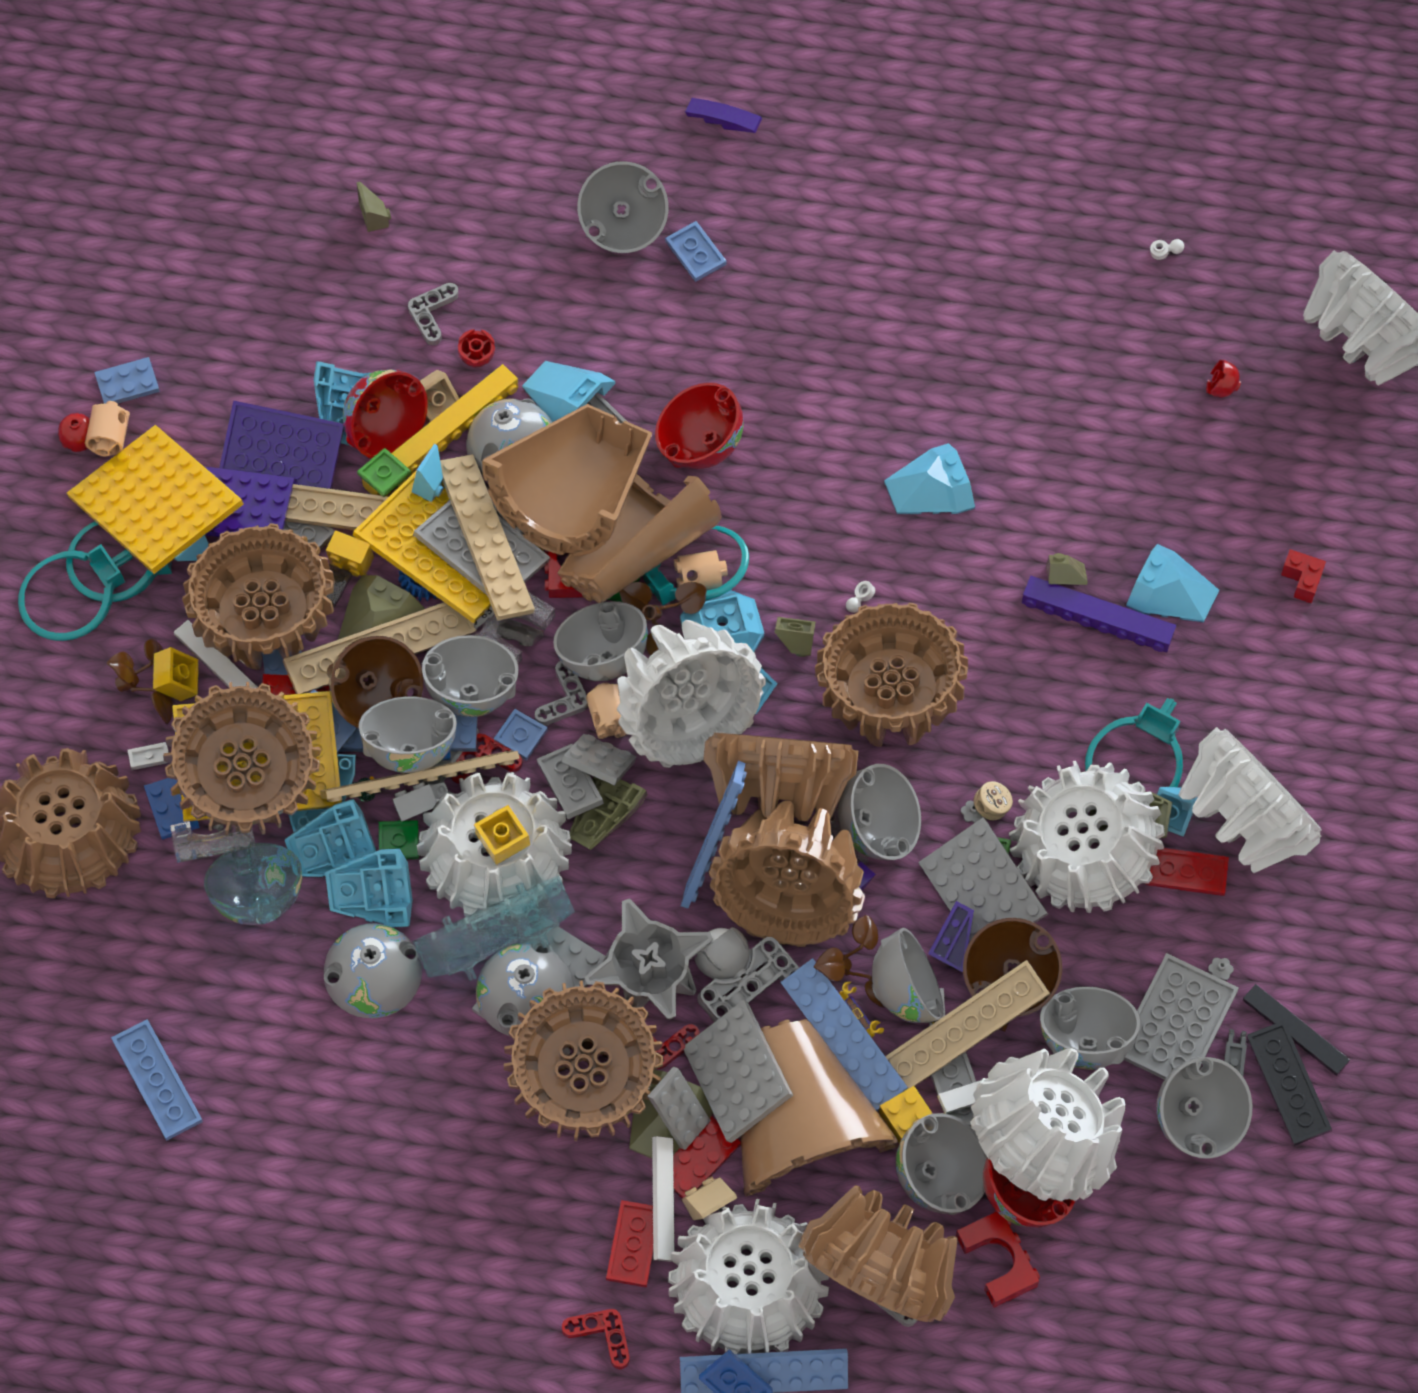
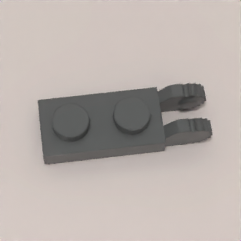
(1235, 1052)

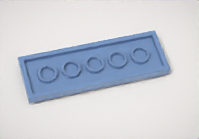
(156, 1079)

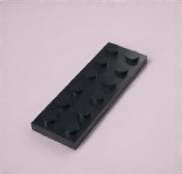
(1289, 1083)

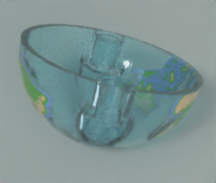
(263, 892)

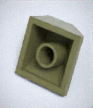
(372, 209)
(1065, 570)
(796, 635)

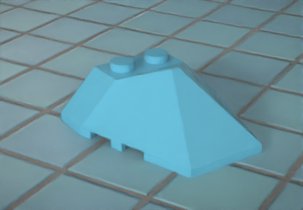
(331, 391)
(932, 484)
(1172, 588)
(331, 839)
(373, 888)

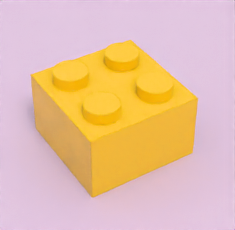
(349, 554)
(175, 674)
(502, 834)
(903, 1111)

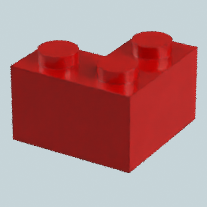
(1306, 571)

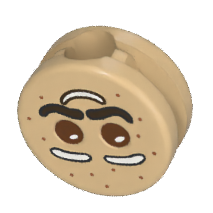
(993, 800)

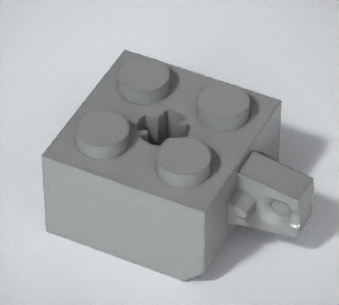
(419, 800)

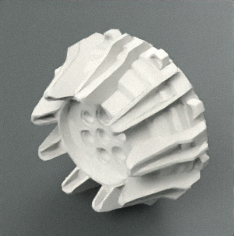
(1368, 312)
(688, 692)
(1250, 800)
(458, 865)
(1087, 875)
(1048, 1125)
(729, 1315)

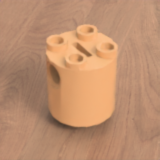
(107, 429)
(706, 568)
(603, 708)

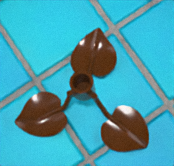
(690, 597)
(128, 679)
(835, 964)

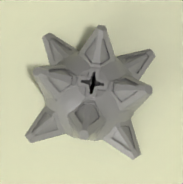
(650, 961)

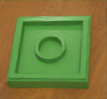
(384, 472)

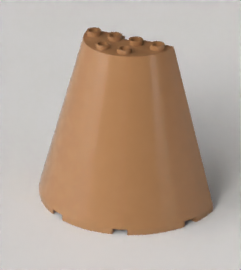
(568, 479)
(644, 537)
(820, 1118)

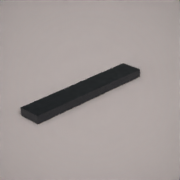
(1300, 1032)

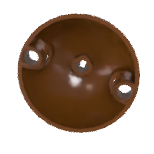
(385, 663)
(1011, 942)

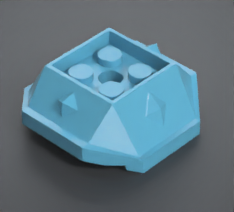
(736, 612)

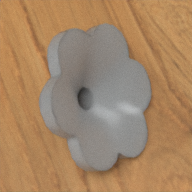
(970, 812)
(1221, 972)

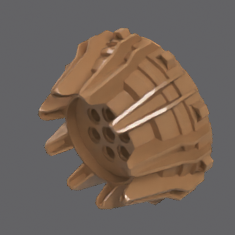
(260, 562)
(881, 641)
(231, 720)
(782, 769)
(77, 855)
(788, 878)
(568, 1021)
(883, 1258)

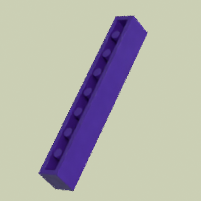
(1098, 614)

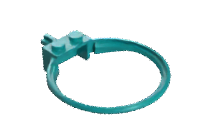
(105, 569)
(139, 587)
(666, 592)
(1154, 722)

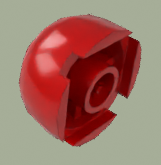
(476, 348)
(1224, 379)
(73, 432)

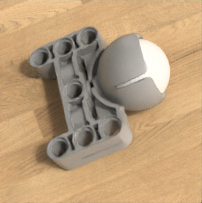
(730, 958)

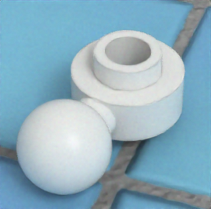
(1175, 247)
(864, 591)

